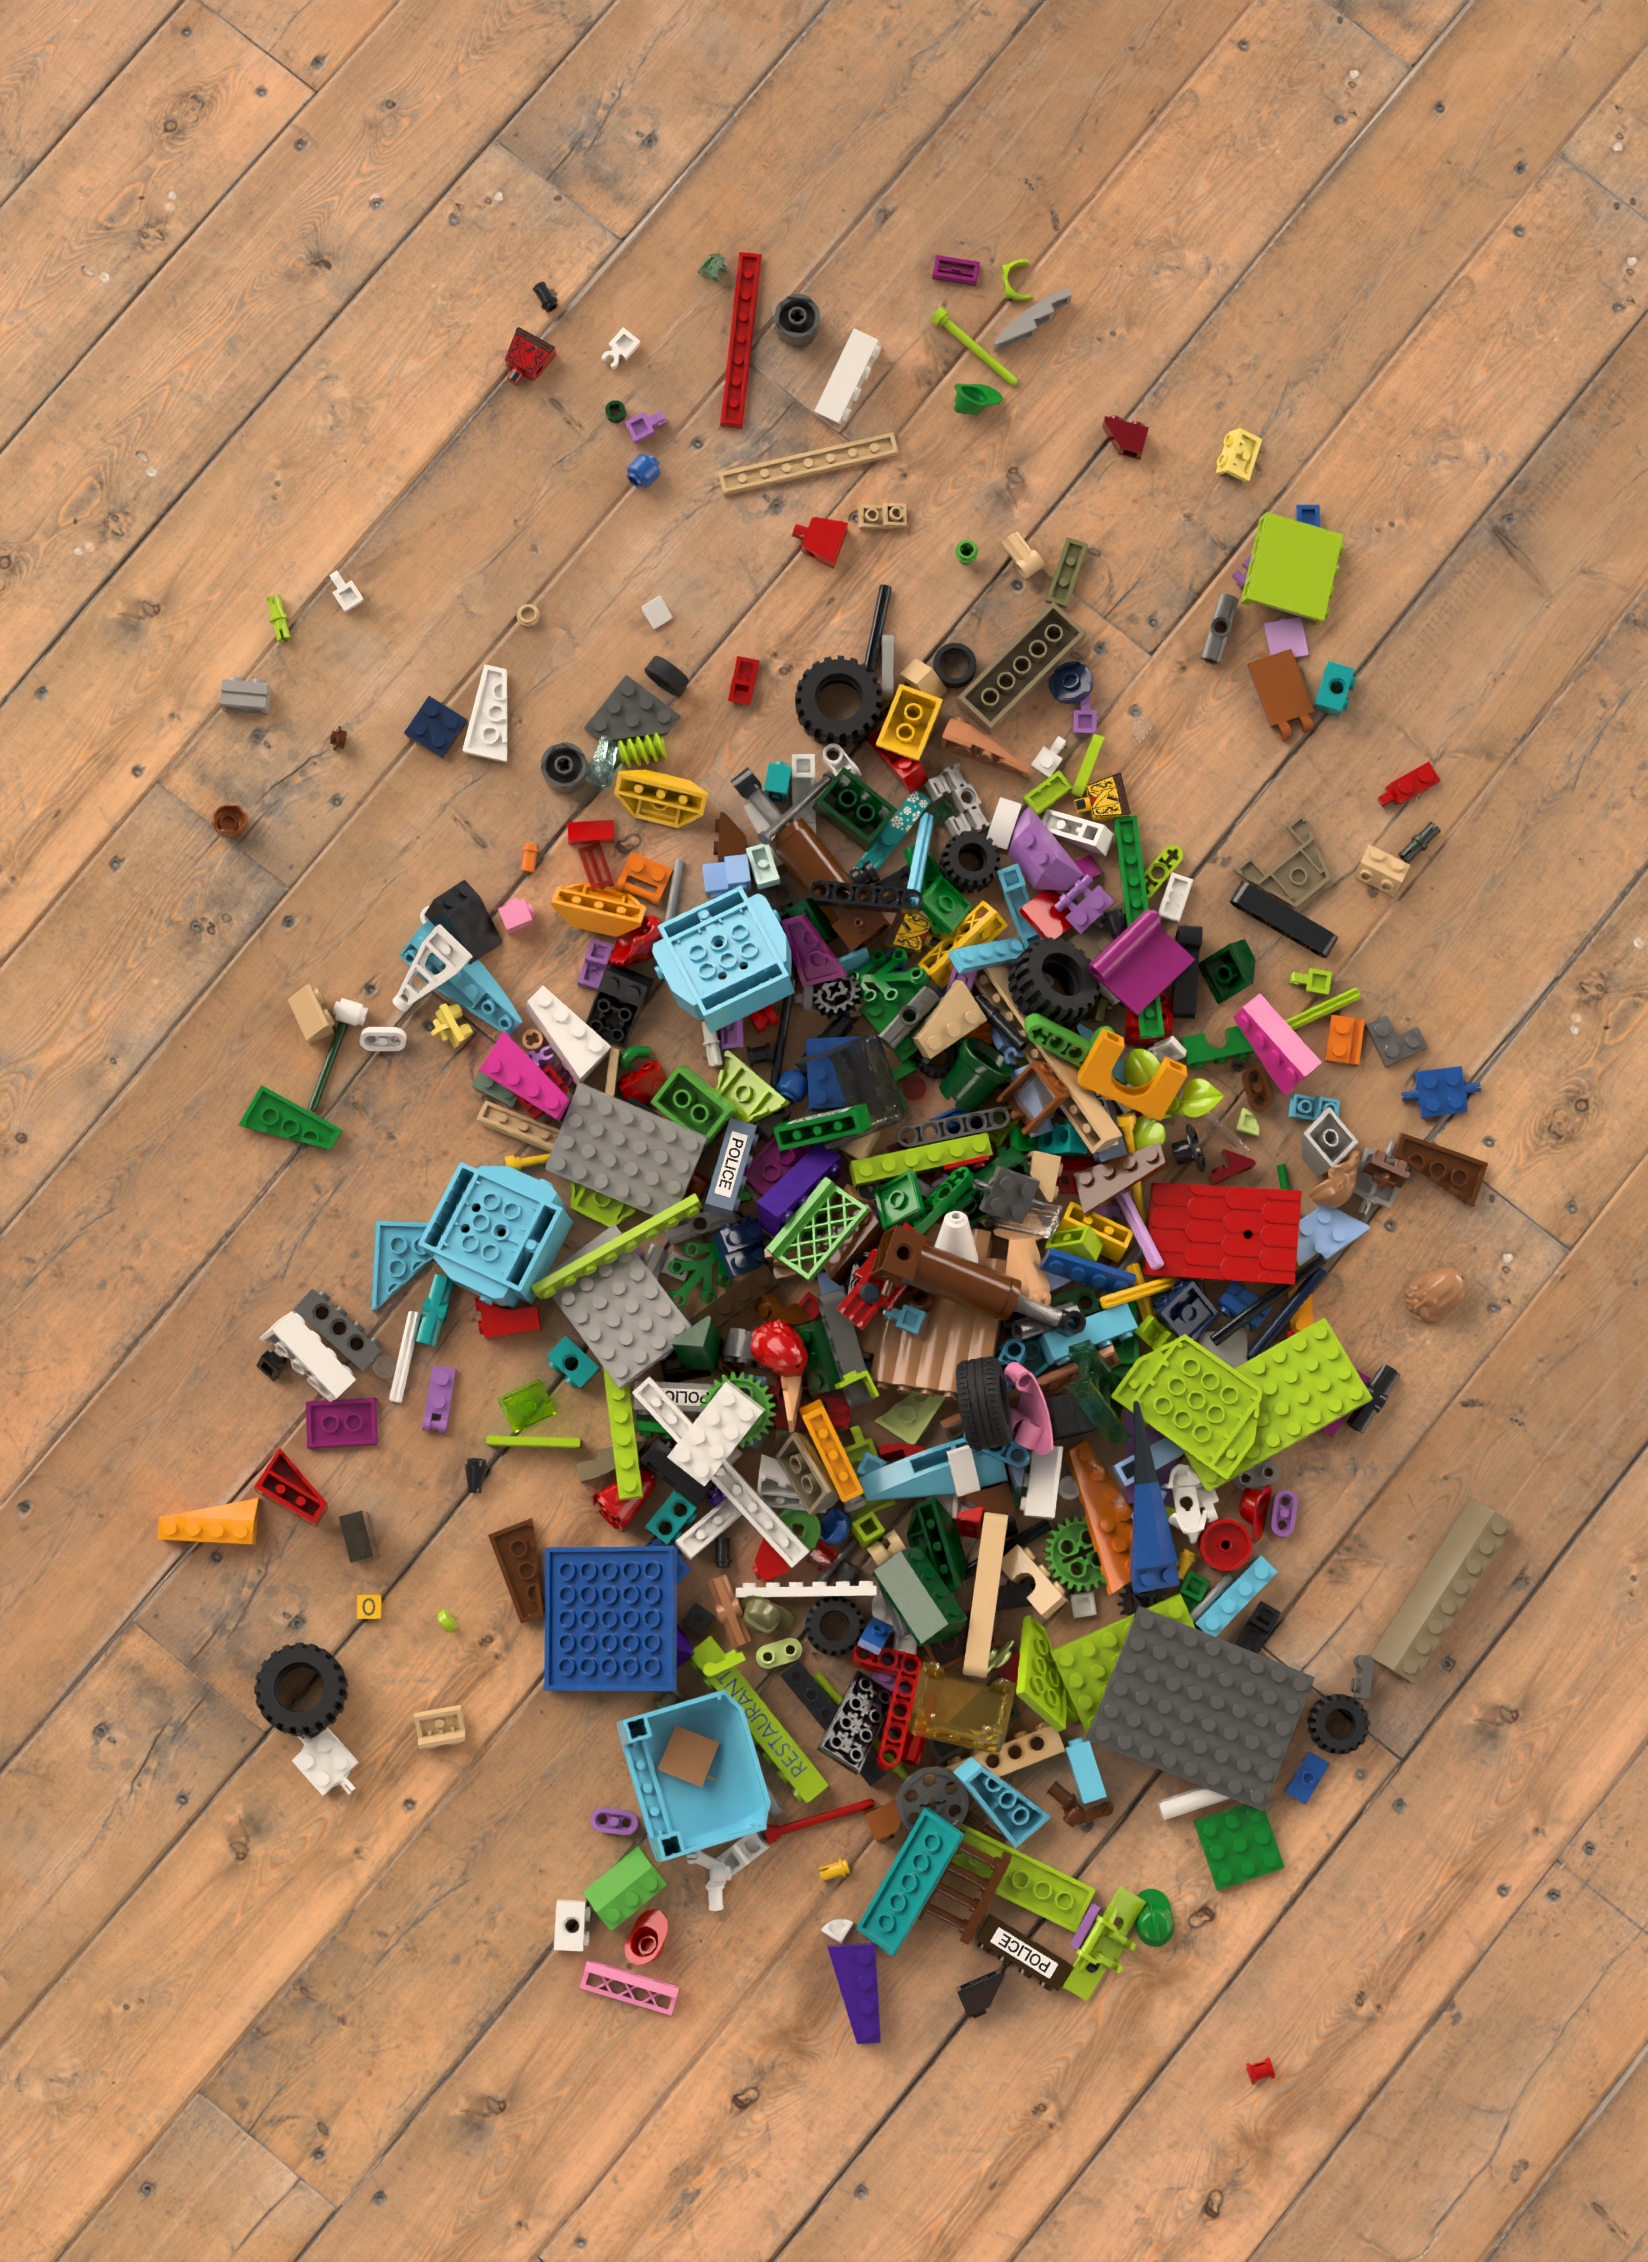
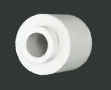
(350, 1012)

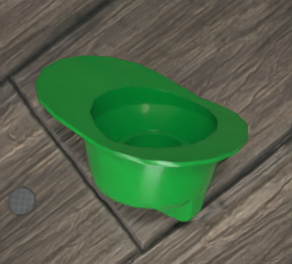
(974, 398)
(1155, 1920)

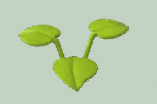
(1198, 1100)

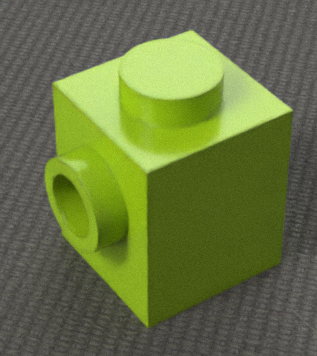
(867, 1529)

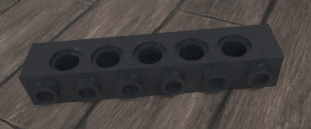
(823, 1711)

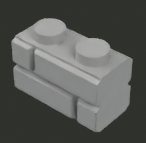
(245, 695)

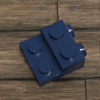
(741, 1246)
(1186, 1310)

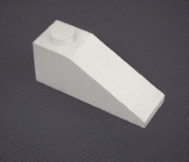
(1079, 832)

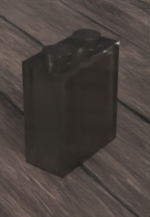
(359, 1537)

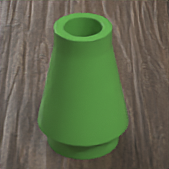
(966, 547)

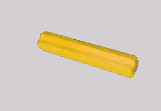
(1144, 1304)

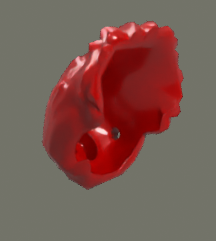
(636, 944)
(779, 1348)

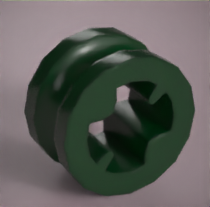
(618, 418)

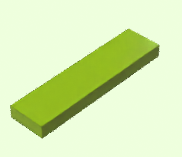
(534, 1442)

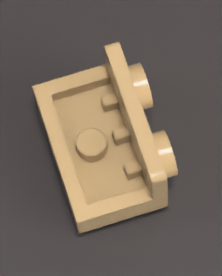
(1381, 870)
(440, 1727)

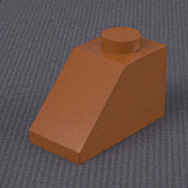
(884, 1821)

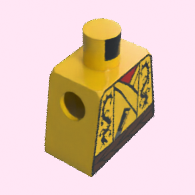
(1105, 799)
(910, 934)

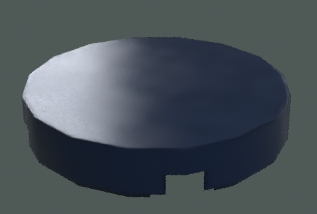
(1071, 682)

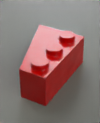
(290, 1490)

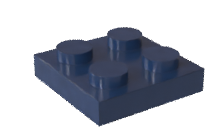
(435, 727)

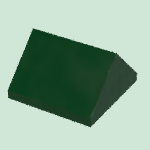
(699, 1346)

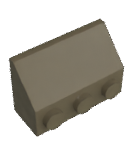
(807, 1474)

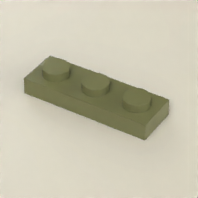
(1066, 572)

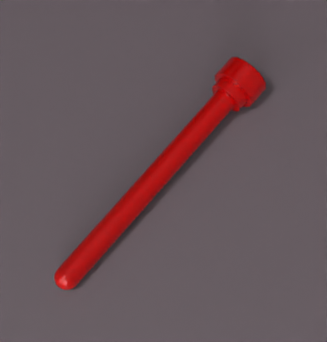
(774, 1832)

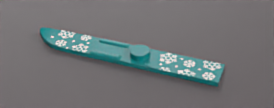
(895, 830)

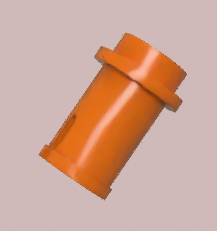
(529, 857)

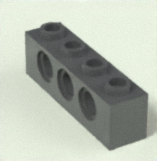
(308, 1310)

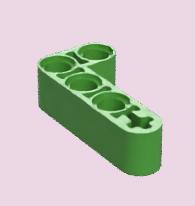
(1041, 1031)

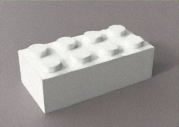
(716, 1433)

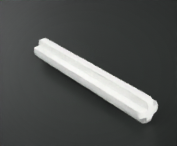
(405, 1356)

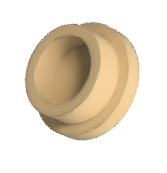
(528, 615)

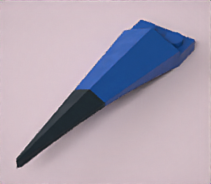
(1152, 1548)

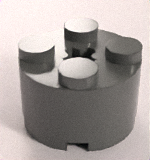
(797, 307)
(562, 755)
(739, 1347)

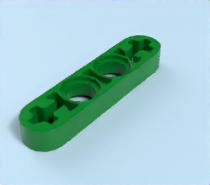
(961, 1179)

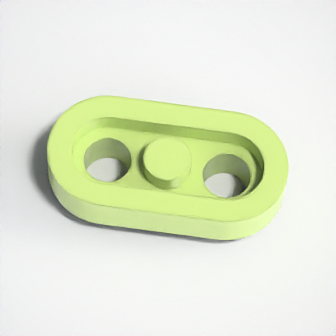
(779, 1653)

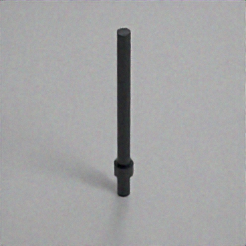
(783, 1029)

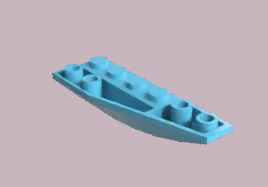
(470, 988)
(929, 1474)

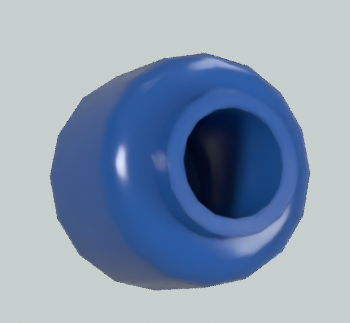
(643, 471)
(793, 1086)

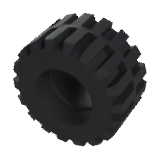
(981, 849)
(814, 1619)
(1358, 1730)

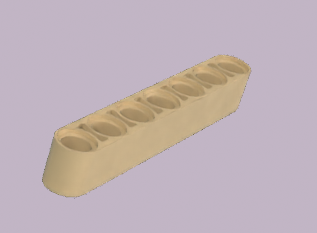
(985, 1595)

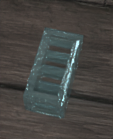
(602, 764)

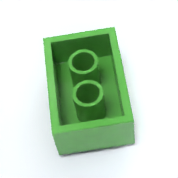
(694, 1103)

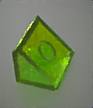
(526, 1405)

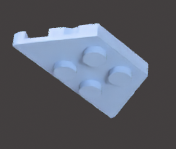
(1326, 1233)

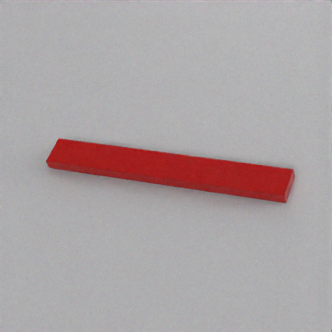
(740, 340)

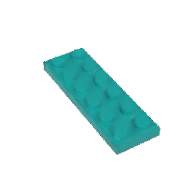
(910, 1881)

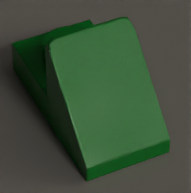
(1023, 1142)

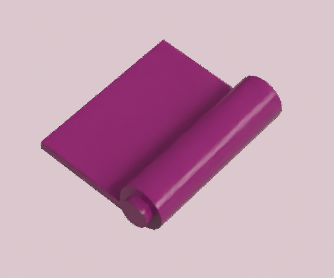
(1140, 962)

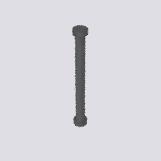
(765, 836)

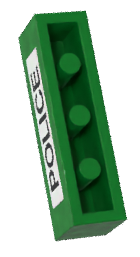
(822, 1127)

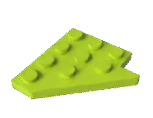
(1039, 1678)

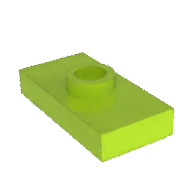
(1048, 792)

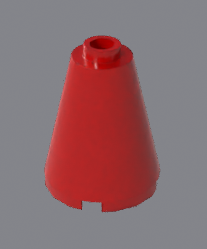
(618, 1512)

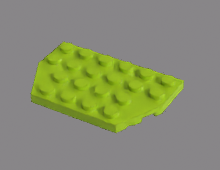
(1195, 1402)

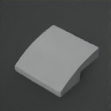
(1231, 1351)

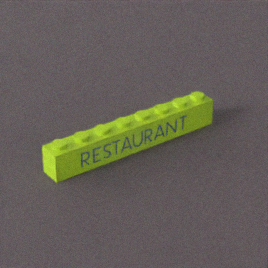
(763, 1725)

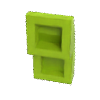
(1153, 1333)

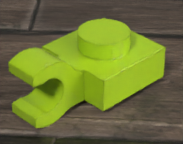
(1315, 981)

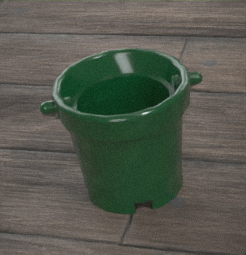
(975, 1074)

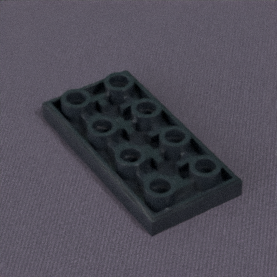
(856, 1723)

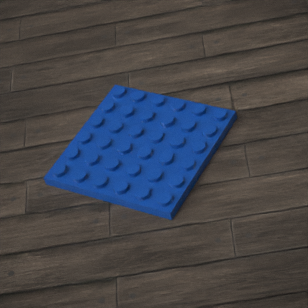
(610, 1618)

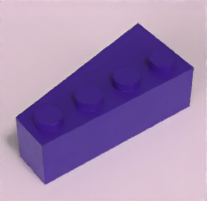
(796, 1186)
(858, 1984)

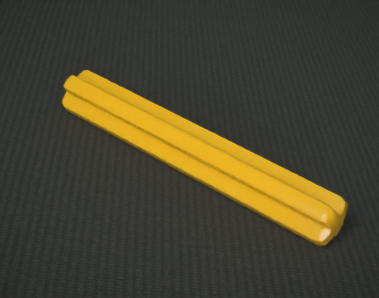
(1137, 1292)

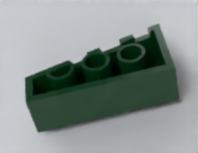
(971, 1199)

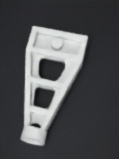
(448, 951)

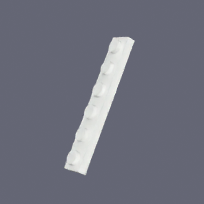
(818, 1589)

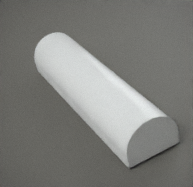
(1188, 1802)

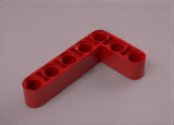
(897, 1700)

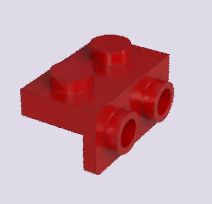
(643, 1083)

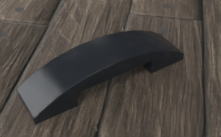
(1258, 1627)

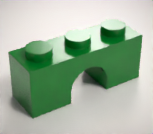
(1201, 1053)

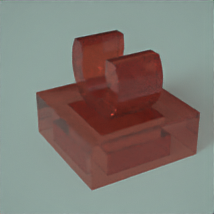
(823, 1554)

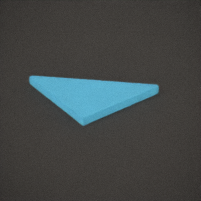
(396, 1257)

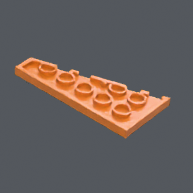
(1106, 1515)

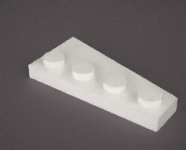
(488, 722)

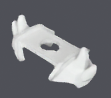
(1182, 1483)

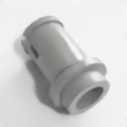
(775, 1806)

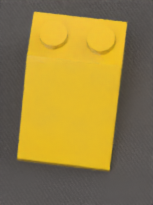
(909, 722)

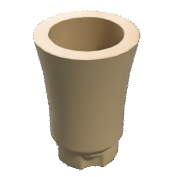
(859, 1148)

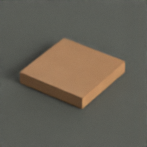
(688, 1756)

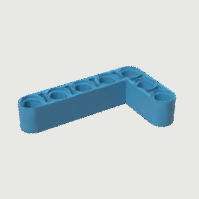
(1006, 1452)

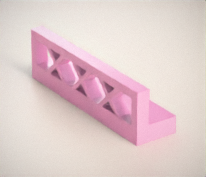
(632, 1979)

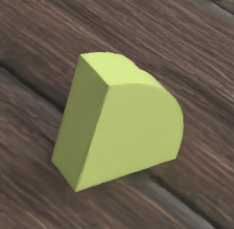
(1247, 1123)

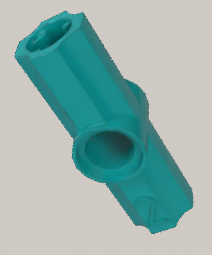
(435, 1310)

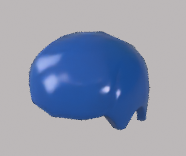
(836, 1526)

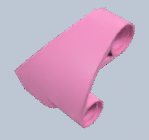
(1031, 1419)

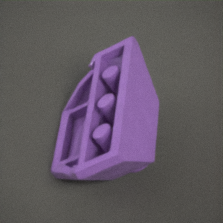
(1041, 855)

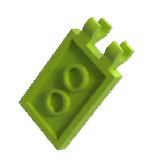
(855, 1454)

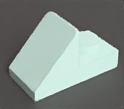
(762, 866)

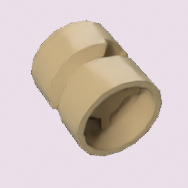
(886, 1549)

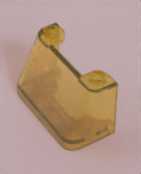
(961, 1710)

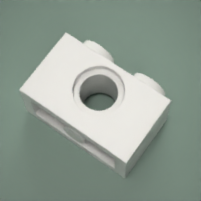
(564, 1938)

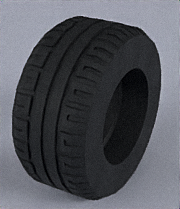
(983, 1403)

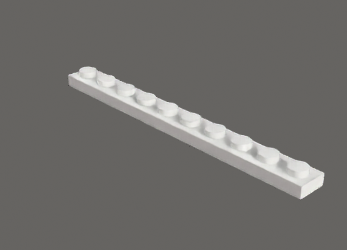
(726, 1477)

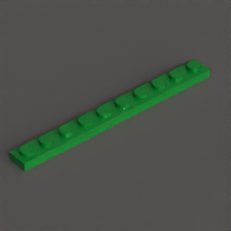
(1135, 903)

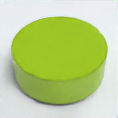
(447, 1620)

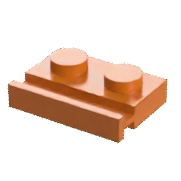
(1344, 1040)

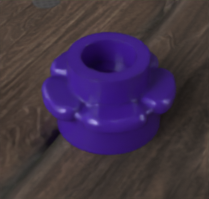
(716, 1496)

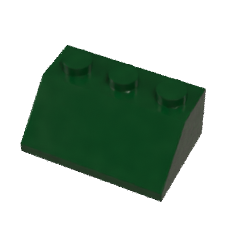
(854, 808)
(821, 1366)

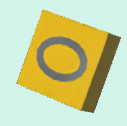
(369, 1606)

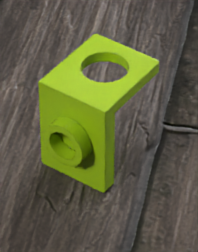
(854, 1376)

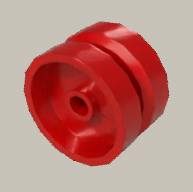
(1210, 1545)

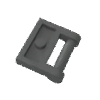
(1362, 1683)

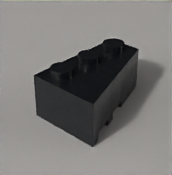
(672, 1474)

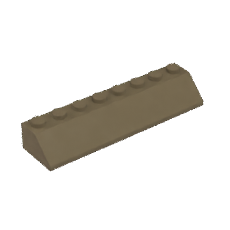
(1441, 1591)

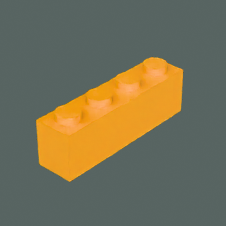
(218, 1524)

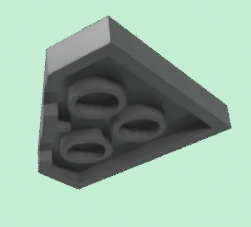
(631, 713)

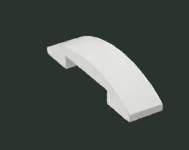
(802, 781)

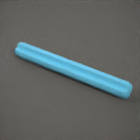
(920, 856)

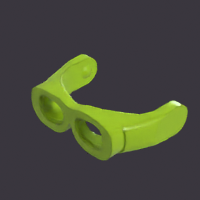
(1008, 291)

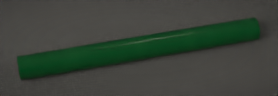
(327, 1066)

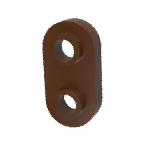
(1257, 1089)

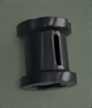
(759, 1054)

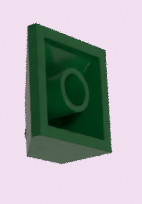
(1229, 970)

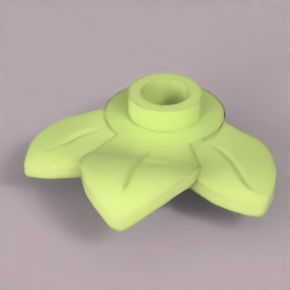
(999, 1657)

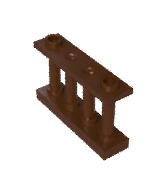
(976, 1906)

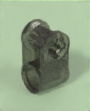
(766, 1124)

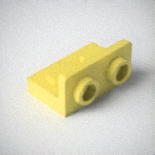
(1239, 454)

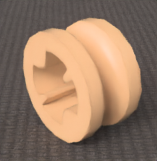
(530, 1033)

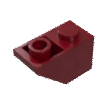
(1126, 436)

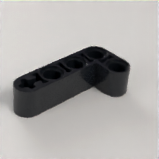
(1185, 986)

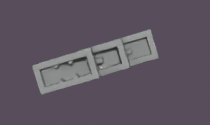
(1026, 324)

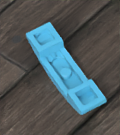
(1016, 896)

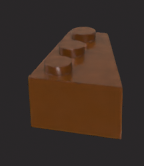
(859, 1241)

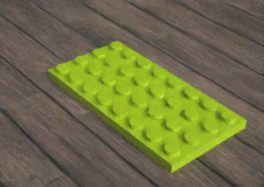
(1304, 1389)

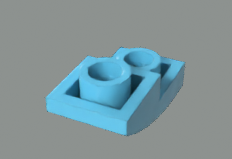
(1310, 1107)

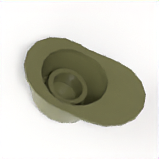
(764, 1616)

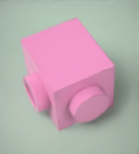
(517, 915)

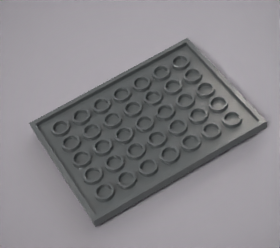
(1200, 1708)

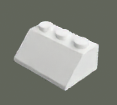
(1042, 1484)

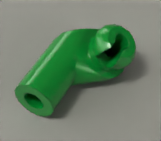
(631, 1053)

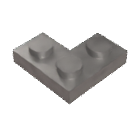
(1393, 1047)

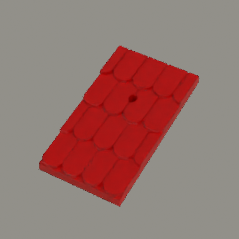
(1204, 1229)

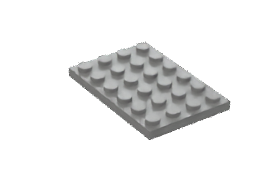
(625, 1151)
(621, 1312)

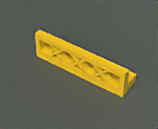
(981, 931)

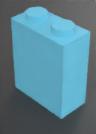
(1084, 1770)

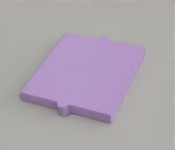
(1286, 635)

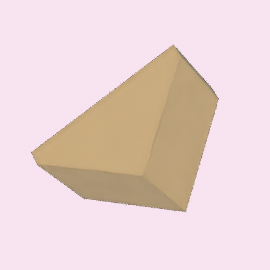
(923, 679)

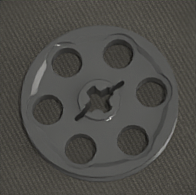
(937, 1791)

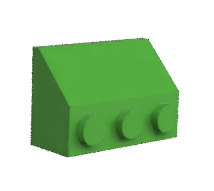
(625, 1888)

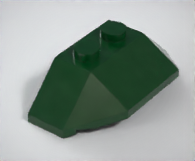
(939, 1539)

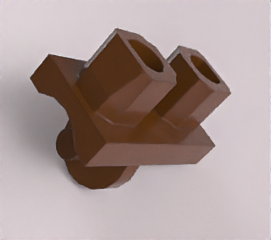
(1385, 1173)

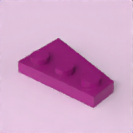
(810, 952)

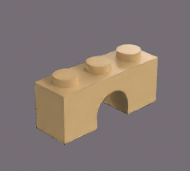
(1046, 1596)

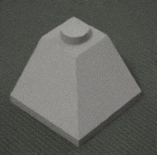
(1326, 1142)

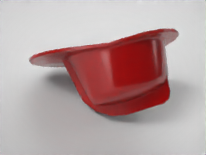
(1254, 1508)
(647, 1937)

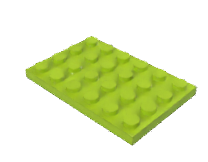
(1089, 1660)

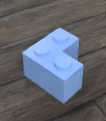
(727, 875)

